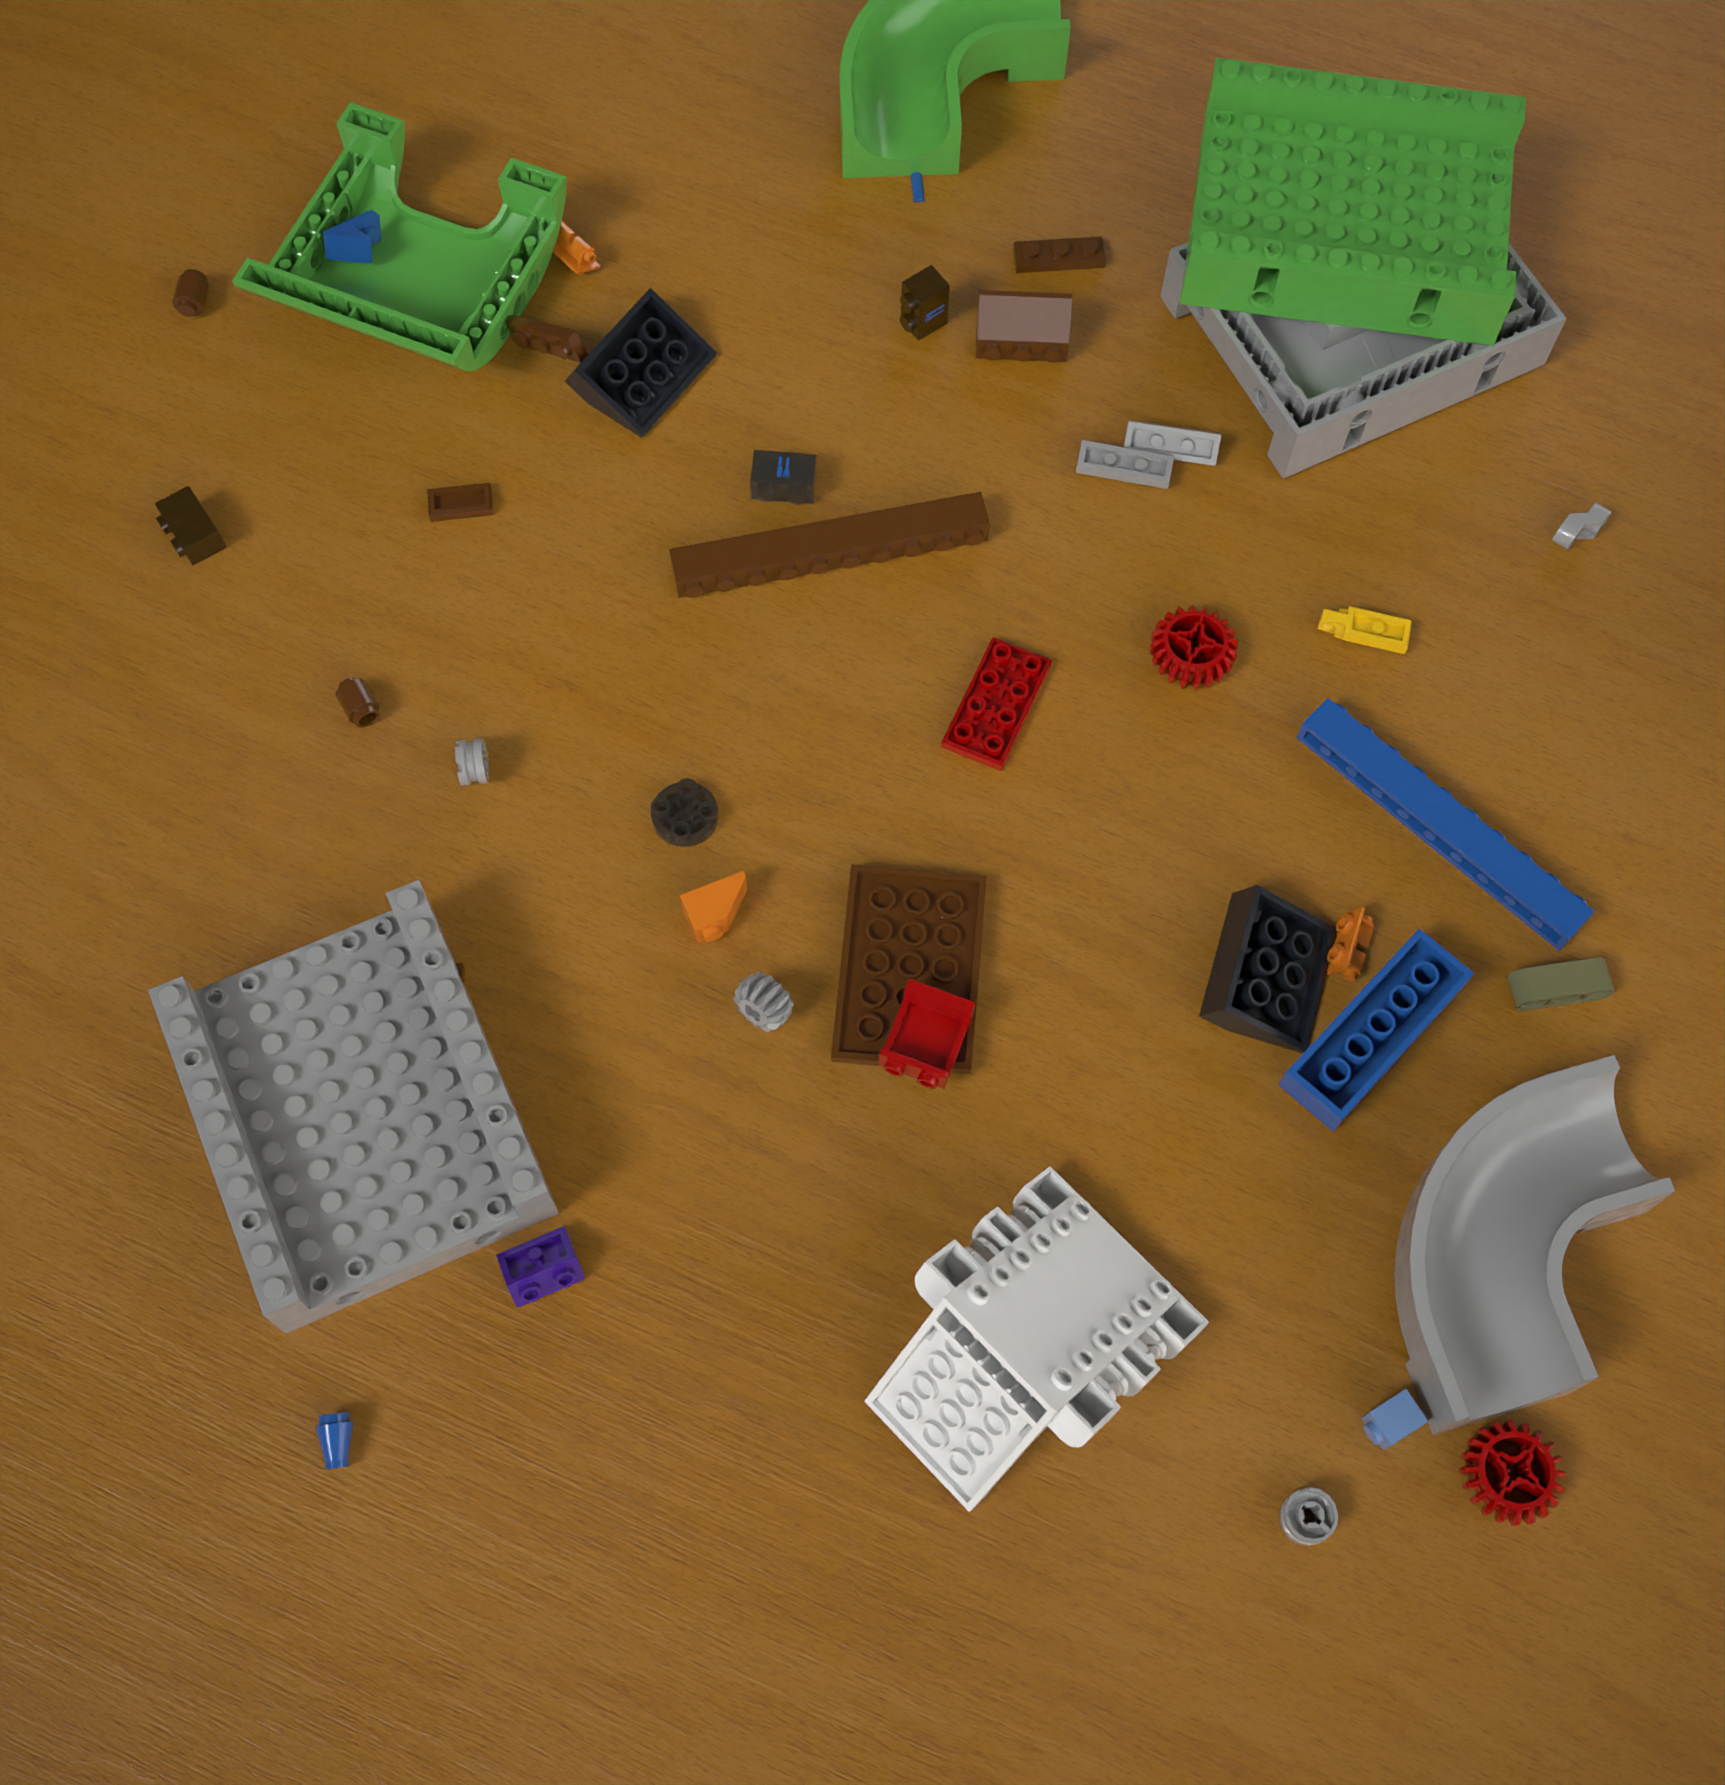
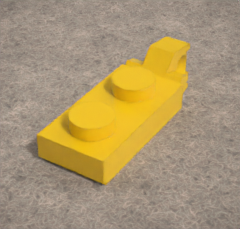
(1367, 628)

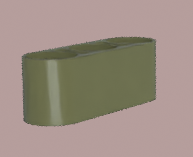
(1560, 984)

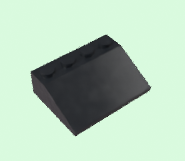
(641, 365)
(1268, 970)

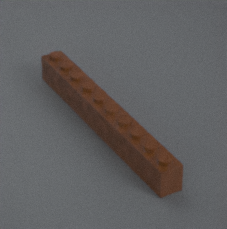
(829, 545)

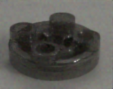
(684, 813)

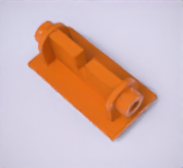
(575, 252)
(1352, 931)

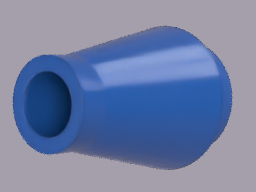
(335, 1438)

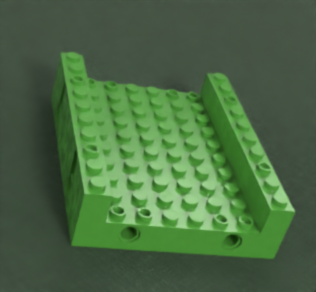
(1354, 202)

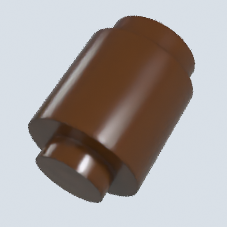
(191, 293)
(358, 702)

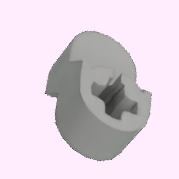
(1581, 526)

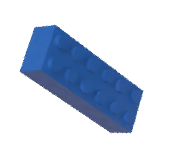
(1375, 1029)

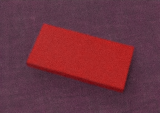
(996, 703)

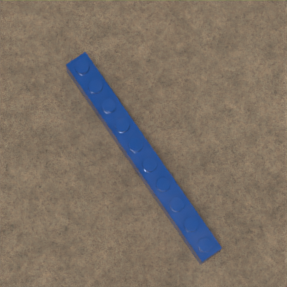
(1445, 824)

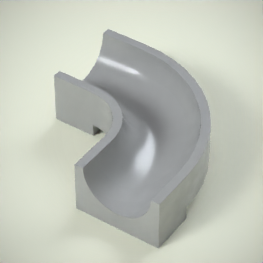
(1490, 1240)

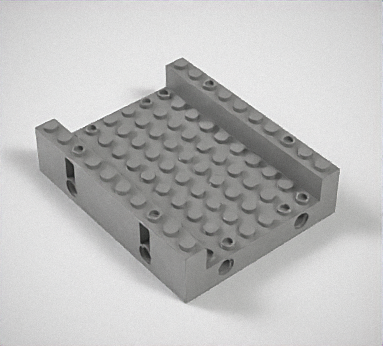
(1347, 385)
(352, 1113)

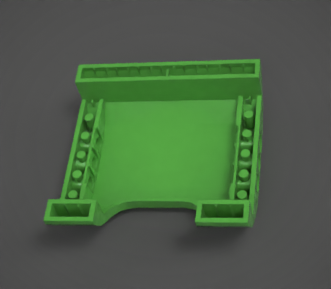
(429, 280)

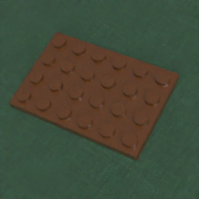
(901, 930)

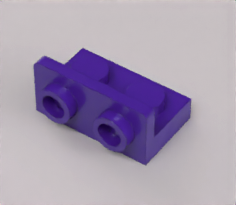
(540, 1267)

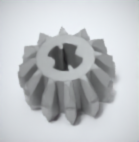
(763, 1001)

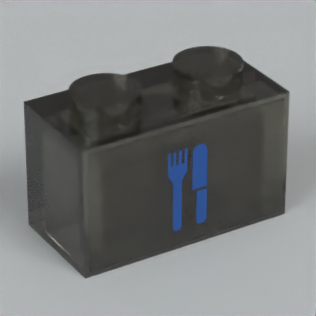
(783, 477)

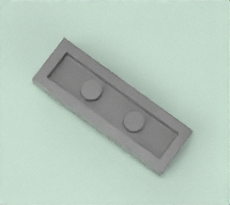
(1176, 441)
(1124, 464)

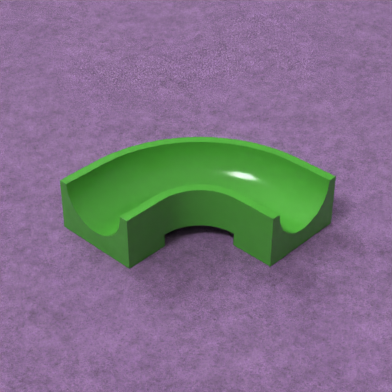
(913, 62)

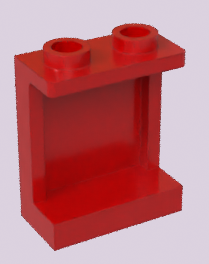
(927, 1035)

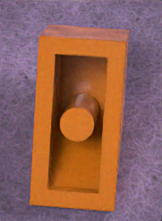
(714, 906)

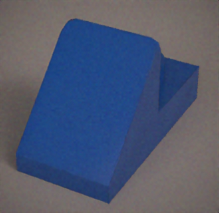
(353, 238)

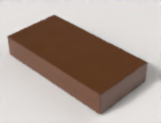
(460, 502)

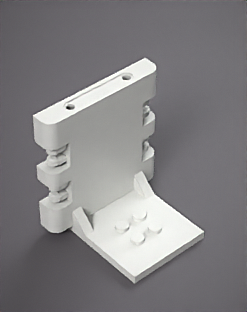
(1028, 1336)

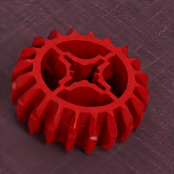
(1174, 640)
(1531, 1448)

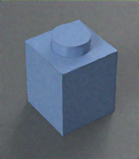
(1393, 1420)

